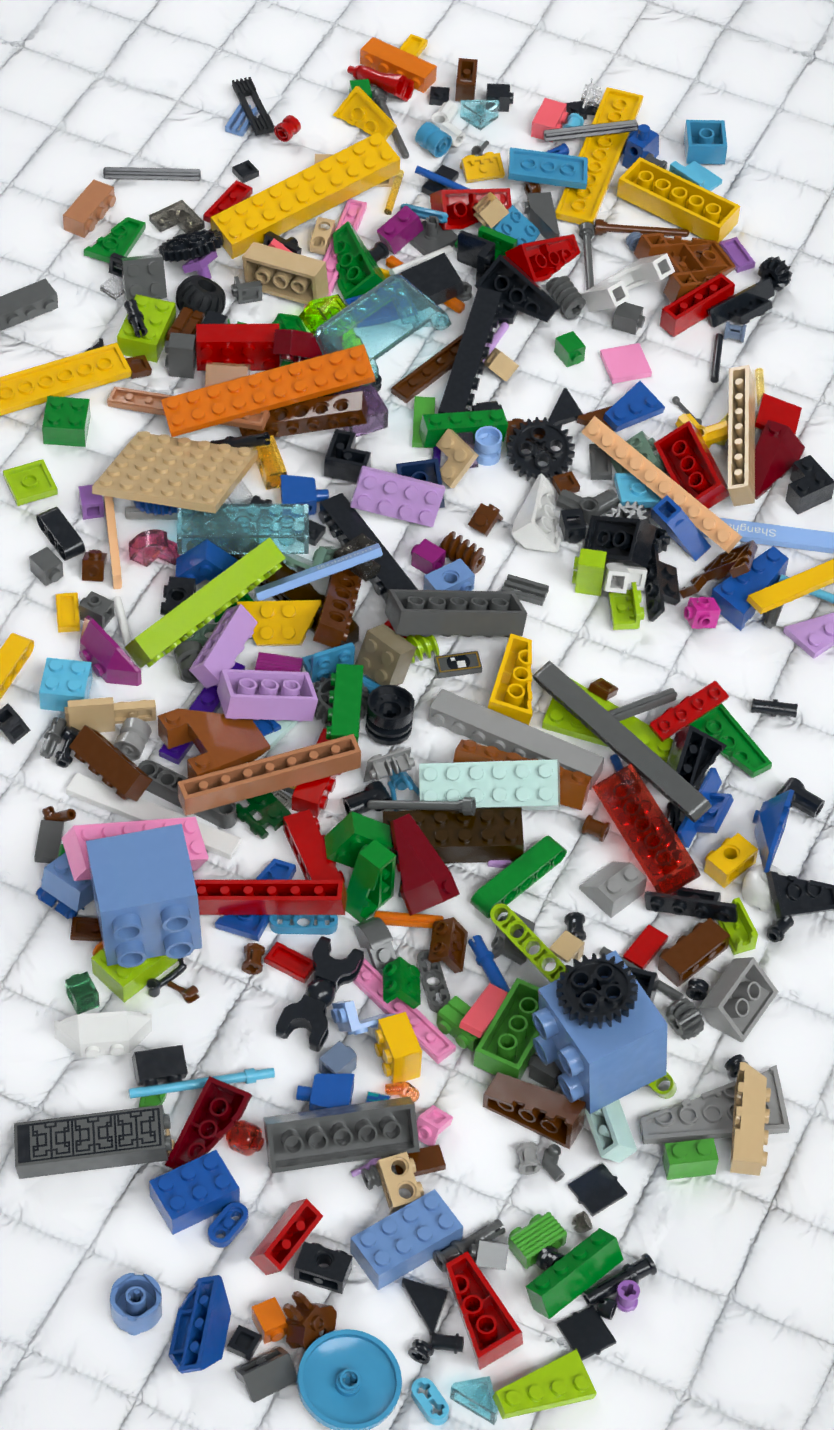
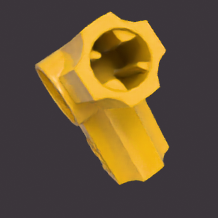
(710, 434)

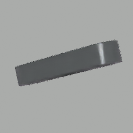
(431, 990)

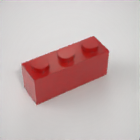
(286, 1237)

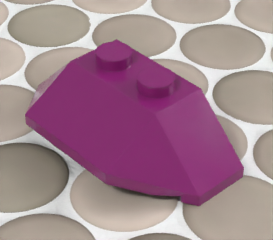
(107, 656)

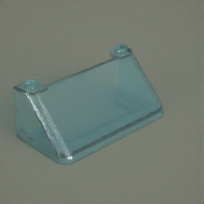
(381, 320)

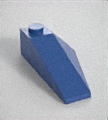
(771, 825)

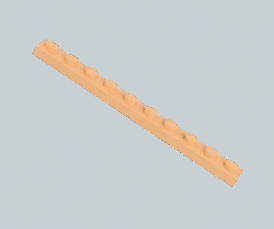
(661, 484)

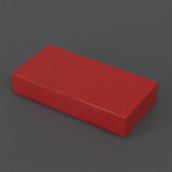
(646, 947)
(290, 962)

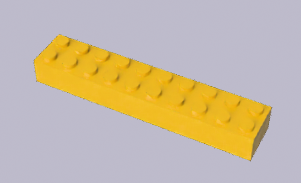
(307, 194)

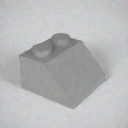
(615, 887)

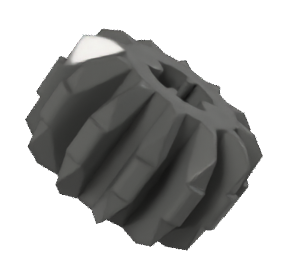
(685, 1018)

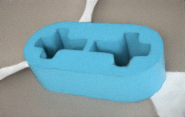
(425, 1404)

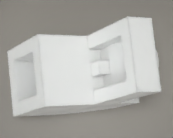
(619, 577)

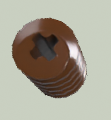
(456, 549)

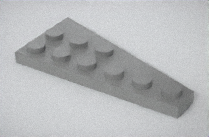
(711, 1115)

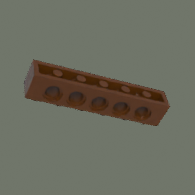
(316, 415)
(337, 608)

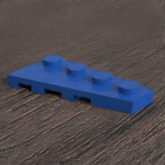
(254, 925)

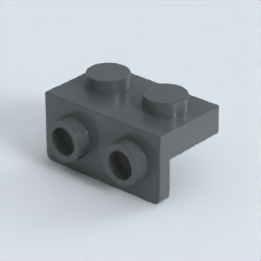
(503, 946)

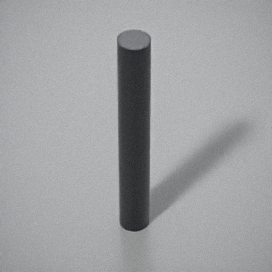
(716, 358)

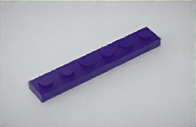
(206, 701)

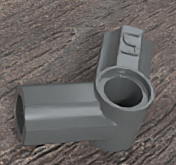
(590, 505)

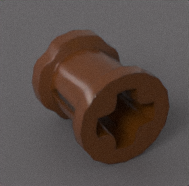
(595, 828)
(253, 958)

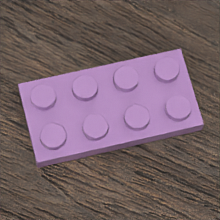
(397, 496)

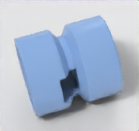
(488, 445)

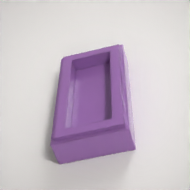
(737, 254)

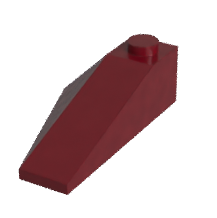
(210, 1119)

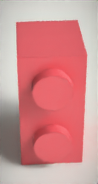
(549, 116)

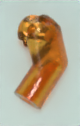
(403, 1089)

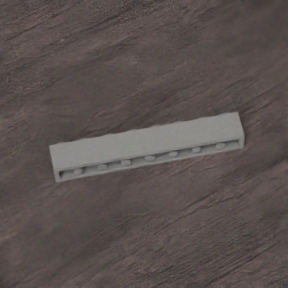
(510, 735)

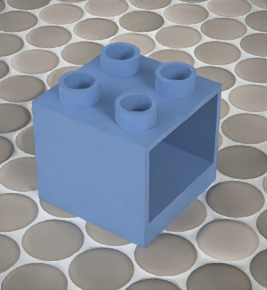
(144, 895)
(606, 1061)

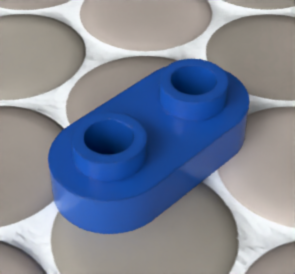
(226, 1225)

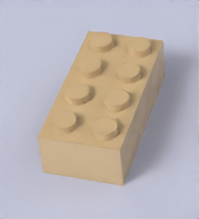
(285, 273)

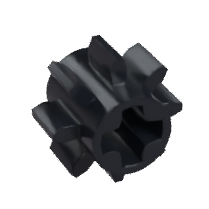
(661, 540)

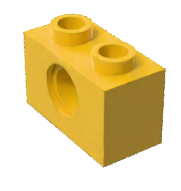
(730, 859)

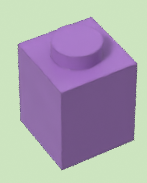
(91, 504)

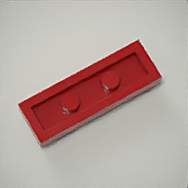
(233, 195)

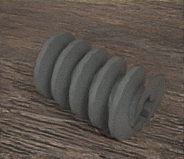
(566, 296)

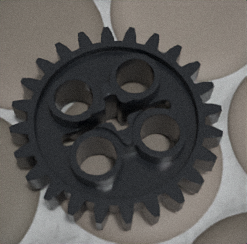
(191, 245)
(552, 437)
(597, 990)

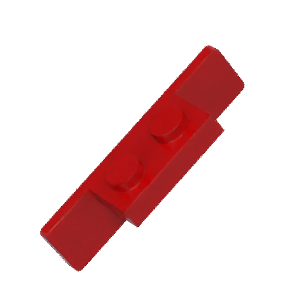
(688, 711)

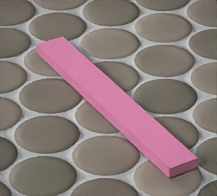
(354, 213)

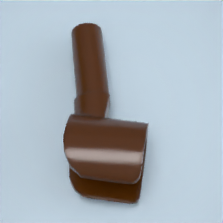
(188, 994)

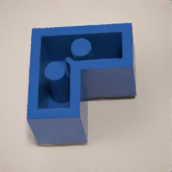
(203, 562)

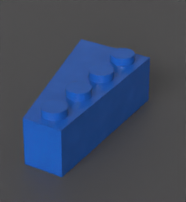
(733, 592)

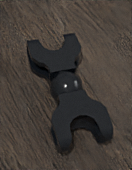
(320, 993)

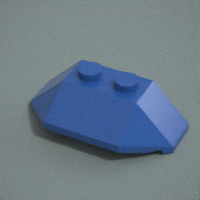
(201, 1326)

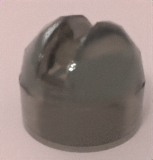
(582, 1222)

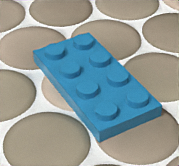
(547, 168)

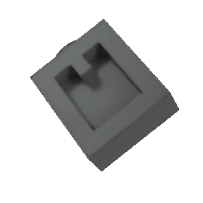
(246, 292)

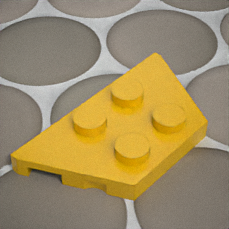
(282, 621)

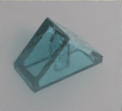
(479, 112)
(477, 1397)

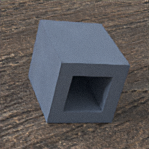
(338, 1060)

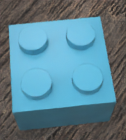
(63, 682)

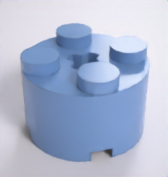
(136, 1303)

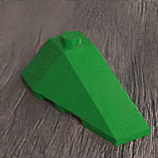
(355, 264)

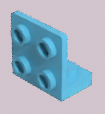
(696, 174)

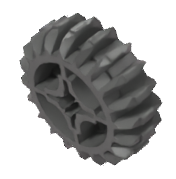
(323, 693)

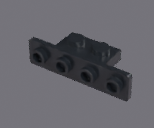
(743, 305)
(660, 585)
(692, 903)

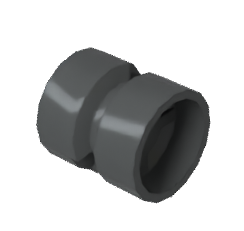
(185, 656)

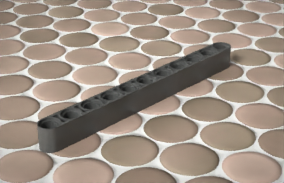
(622, 741)

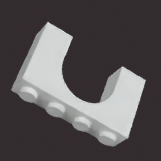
(615, 288)

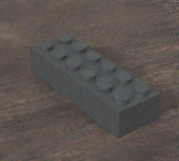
(455, 613)
(341, 1134)

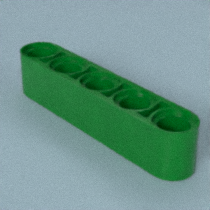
(519, 875)

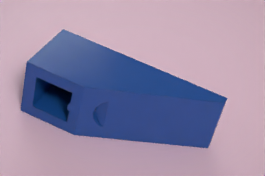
(679, 528)

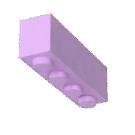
(223, 645)

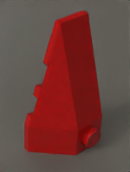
(459, 205)
(544, 257)

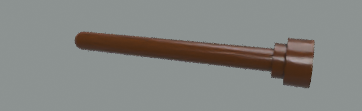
(602, 227)

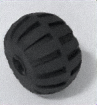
(200, 295)

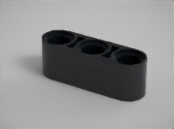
(60, 533)

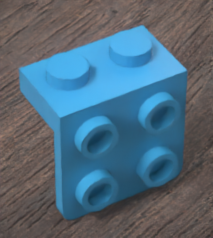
(517, 227)
(325, 662)

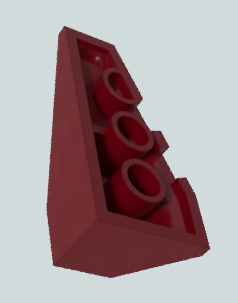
(775, 455)
(423, 872)

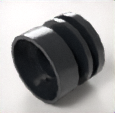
(389, 714)

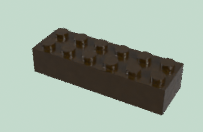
(468, 839)

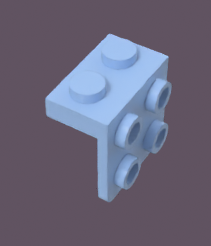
(346, 1017)

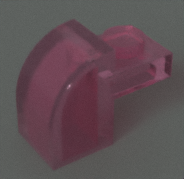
(152, 545)

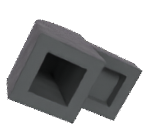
(377, 940)

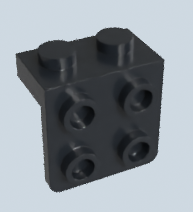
(475, 252)

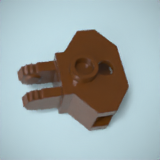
(307, 1321)

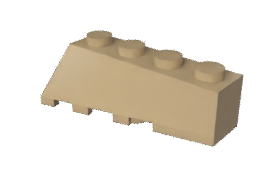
(749, 1122)

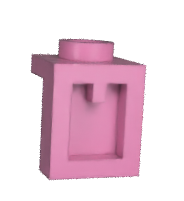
(431, 1124)

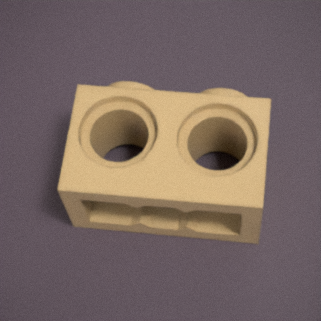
(490, 210)
(392, 1182)

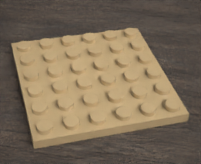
(175, 472)

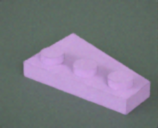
(813, 635)

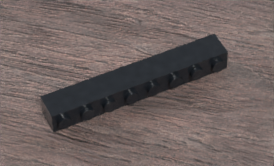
(472, 351)
(347, 524)

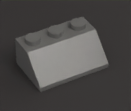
(738, 998)

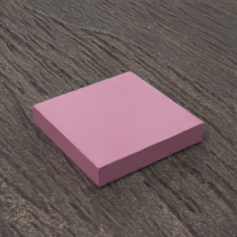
(625, 363)

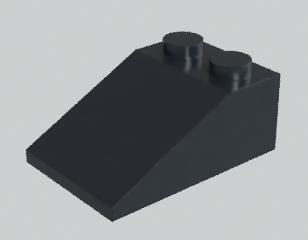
(623, 539)

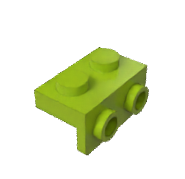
(626, 608)

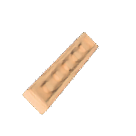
(113, 542)

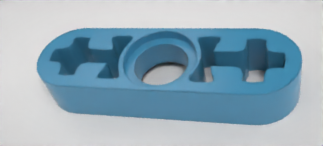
(311, 929)

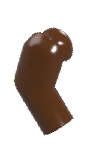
(65, 815)

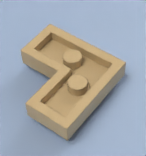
(459, 456)

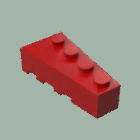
(485, 1317)

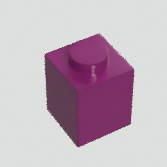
(427, 556)

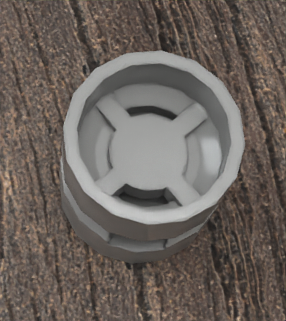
(133, 737)

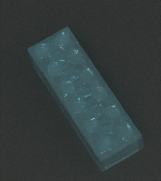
(245, 526)

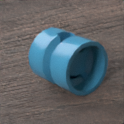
(433, 139)

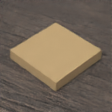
(95, 713)

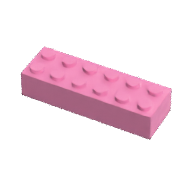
(76, 850)

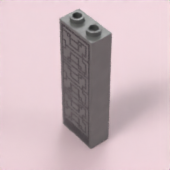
(91, 1141)

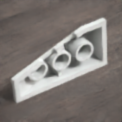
(537, 520)

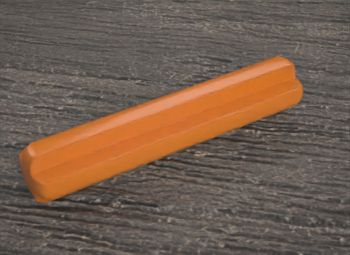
(406, 920)

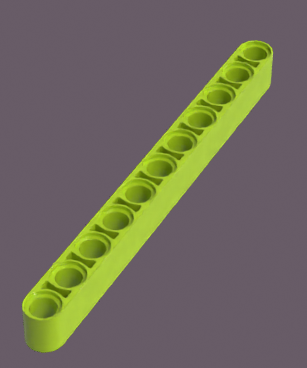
(545, 956)

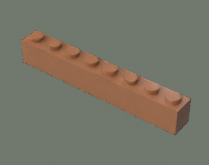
(269, 774)

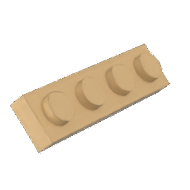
(140, 709)

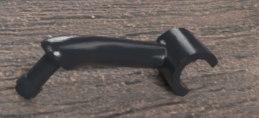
(156, 985)

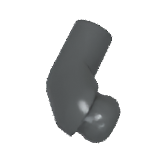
(550, 1162)

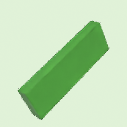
(422, 406)

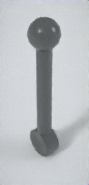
(676, 400)

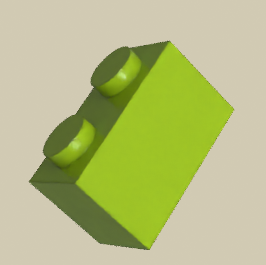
(589, 572)

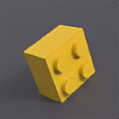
(398, 1048)

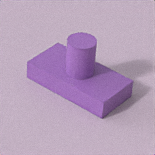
(200, 265)

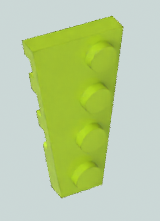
(548, 1387)

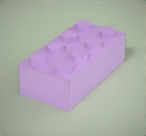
(267, 695)

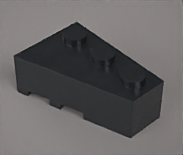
(693, 753)

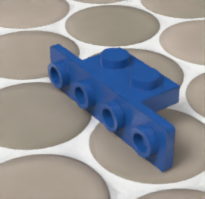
(714, 817)

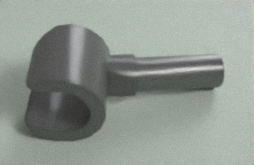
(479, 149)

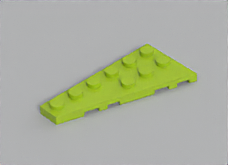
(563, 722)

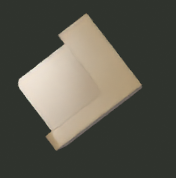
(501, 364)
(568, 947)

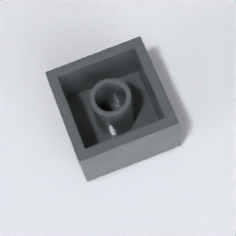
(144, 276)

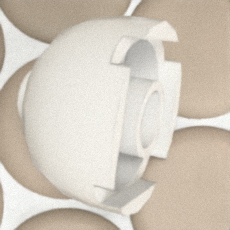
(756, 888)

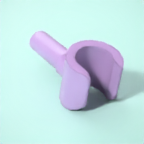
(358, 1171)

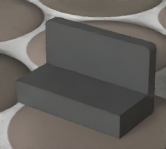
(267, 1374)

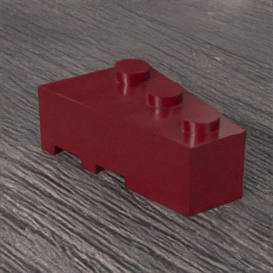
(295, 345)

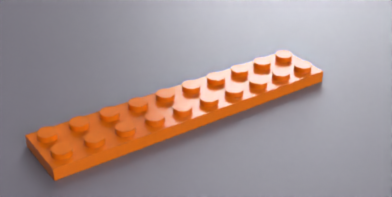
(268, 390)

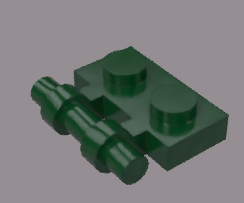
(268, 808)

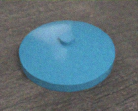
(349, 1380)

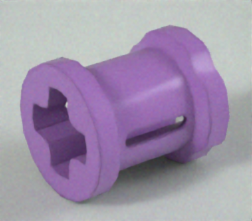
(630, 1289)

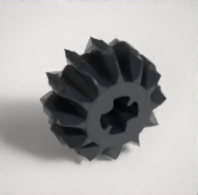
(777, 270)

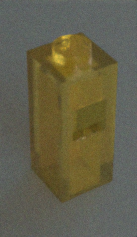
(270, 464)

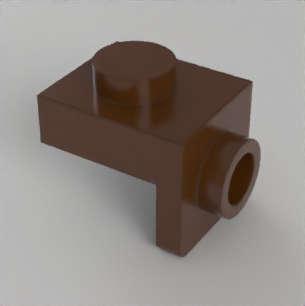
(485, 518)
(93, 565)

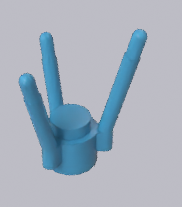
(401, 782)

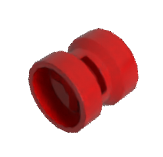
(287, 128)

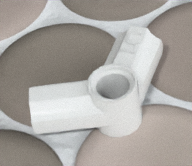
(443, 120)

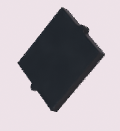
(597, 1189)
(586, 1333)

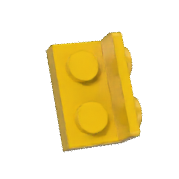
(482, 167)

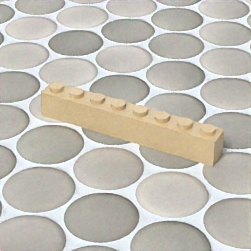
(741, 436)

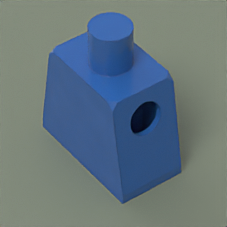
(641, 144)
(302, 491)
(328, 1091)

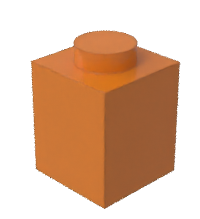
(269, 1320)

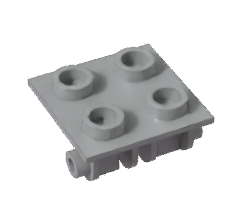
(381, 766)

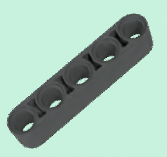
(166, 787)

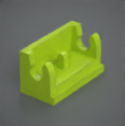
(742, 933)

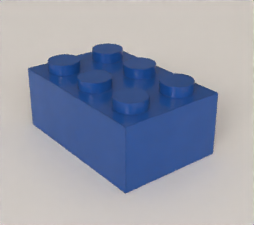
(194, 1191)

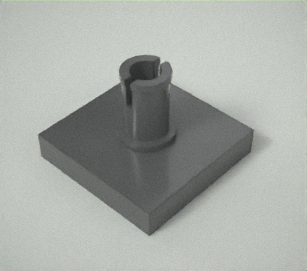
(433, 237)

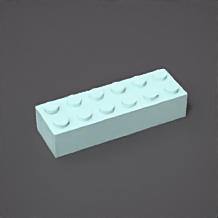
(494, 783)

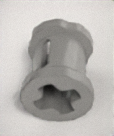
(528, 1158)

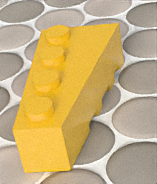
(513, 683)

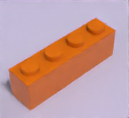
(393, 60)

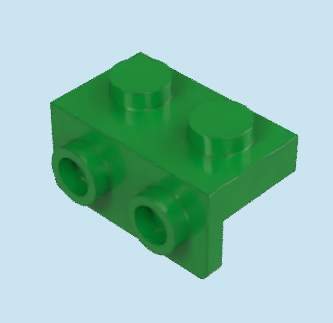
(401, 981)

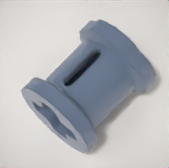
(734, 332)

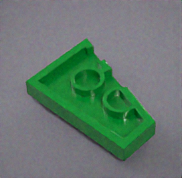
(119, 241)

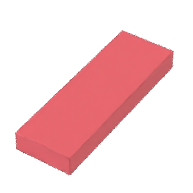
(483, 1011)

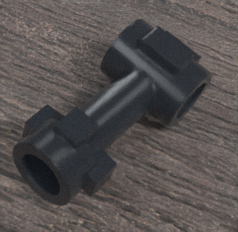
(63, 757)

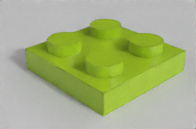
(30, 482)

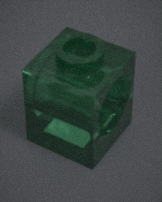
(82, 992)

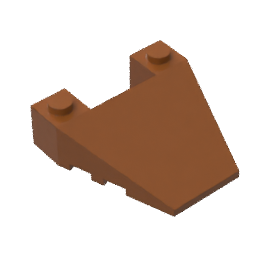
(689, 266)
(219, 739)

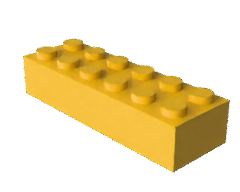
(678, 200)

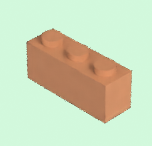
(89, 208)

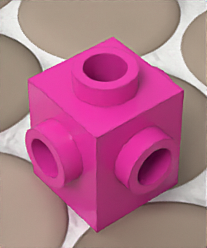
(702, 612)

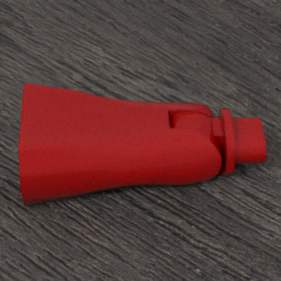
(395, 84)

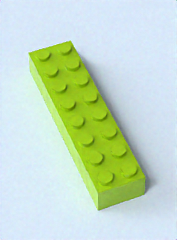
(202, 605)

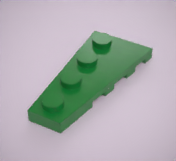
(740, 747)

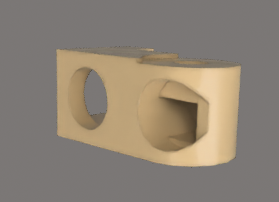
(322, 237)

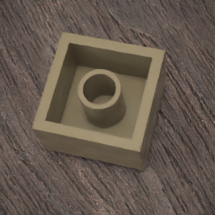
(385, 656)

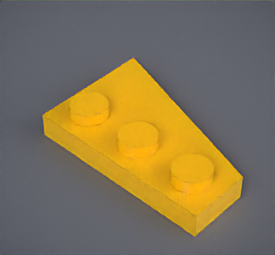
(365, 114)

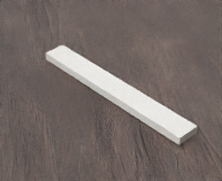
(106, 798)

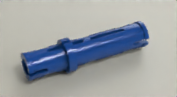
(486, 960)

